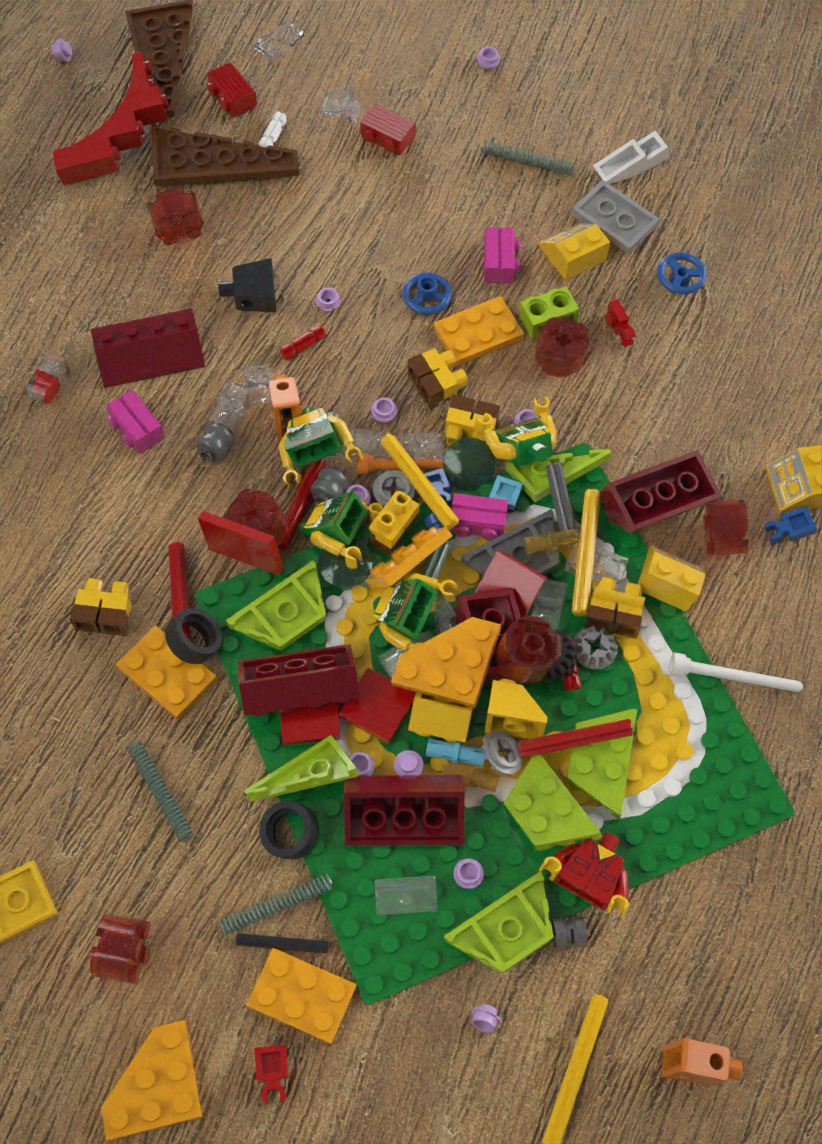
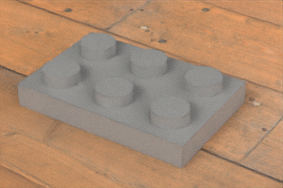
(616, 215)

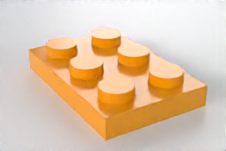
(479, 330)
(407, 557)
(163, 675)
(301, 996)

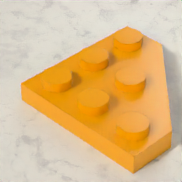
(451, 663)
(156, 1086)

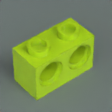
(554, 303)

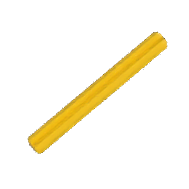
(419, 481)
(586, 553)
(575, 1070)

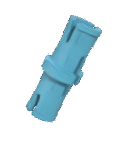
(455, 752)

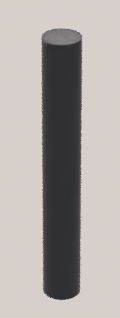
(282, 943)

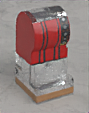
(48, 377)

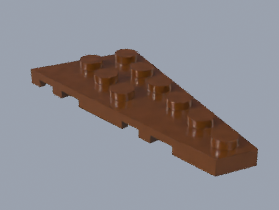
(162, 38)
(213, 158)

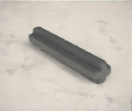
(560, 496)

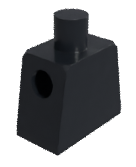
(251, 286)

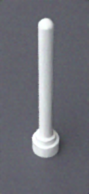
(680, 665)

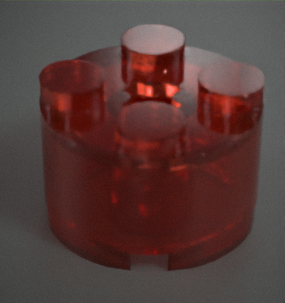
(176, 215)
(561, 346)
(258, 511)
(725, 526)
(528, 650)
(120, 948)

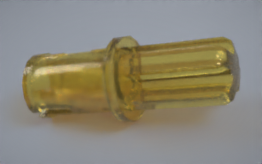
(551, 541)
(472, 776)

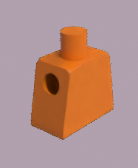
(283, 396)
(699, 1062)

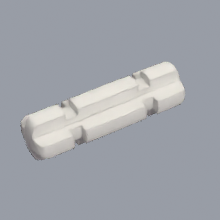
(273, 130)

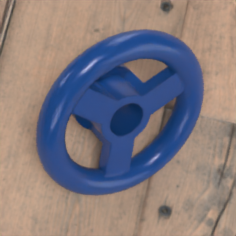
(681, 275)
(427, 291)

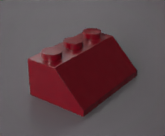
(493, 607)

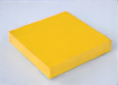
(23, 901)

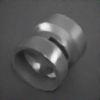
(569, 933)

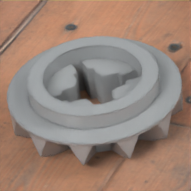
(384, 484)
(599, 658)
(503, 743)

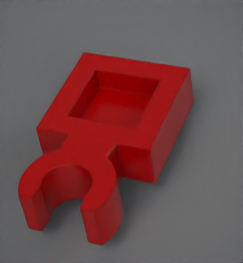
(618, 320)
(271, 1066)

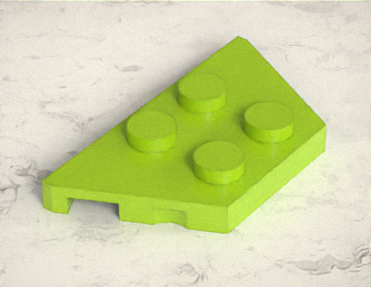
(283, 611)
(603, 766)
(547, 808)
(507, 928)

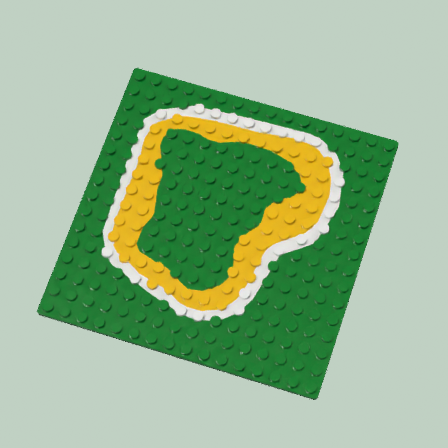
(689, 780)

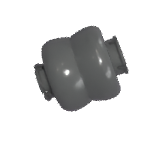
(215, 442)
(329, 484)

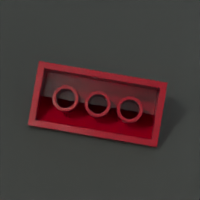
(147, 348)
(659, 492)
(298, 680)
(404, 810)

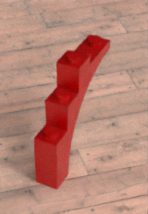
(100, 150)

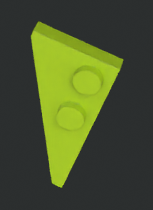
(535, 476)
(314, 767)

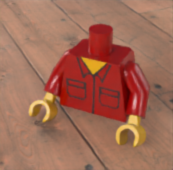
(592, 873)

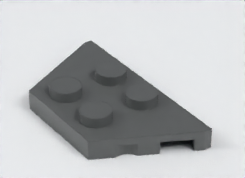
(513, 545)

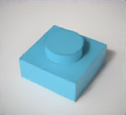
(506, 489)

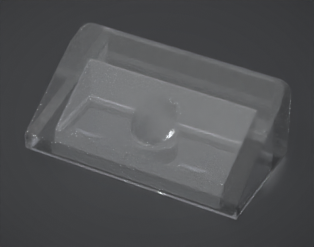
(405, 895)

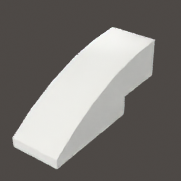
(632, 159)

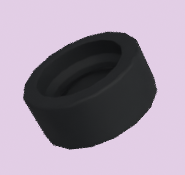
(182, 646)
(268, 828)

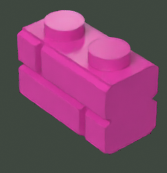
(499, 255)
(135, 422)
(479, 516)

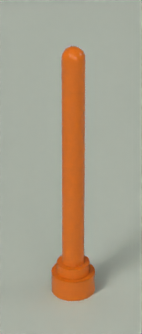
(370, 463)

